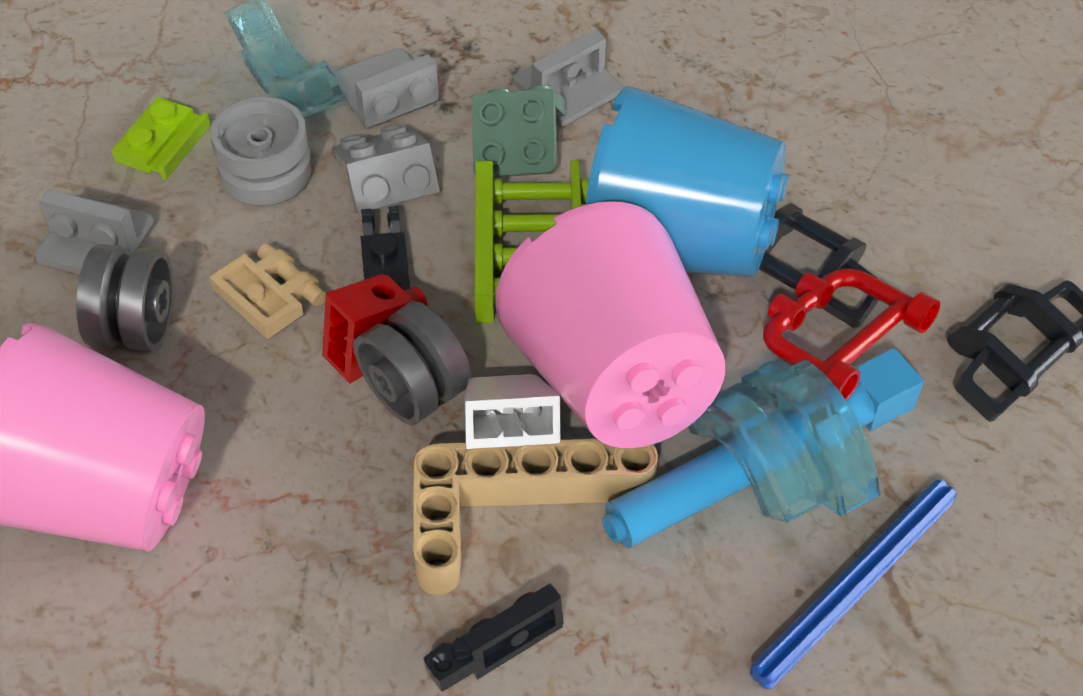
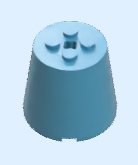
(697, 175)

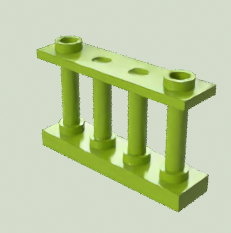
(491, 224)

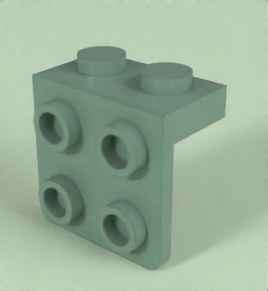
(517, 130)

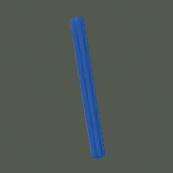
(851, 585)

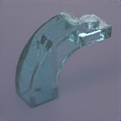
(276, 62)
(825, 428)
(765, 449)

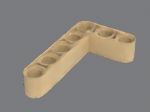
(509, 486)

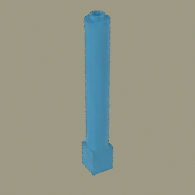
(884, 392)

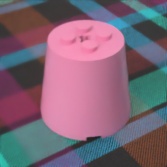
(613, 323)
(91, 444)

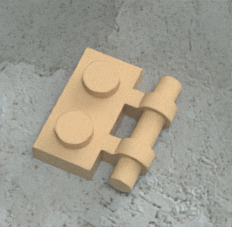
(259, 297)

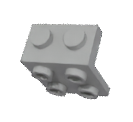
(388, 86)
(387, 167)

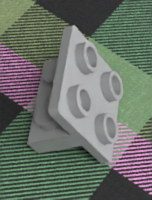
(576, 74)
(82, 223)

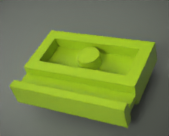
(161, 138)

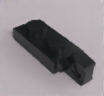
(497, 638)

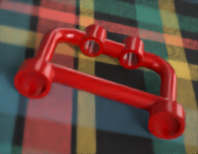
(816, 292)

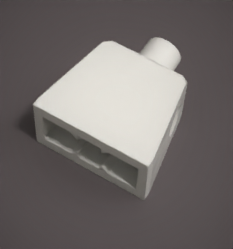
(508, 412)

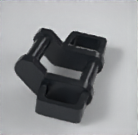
(846, 256)
(985, 348)

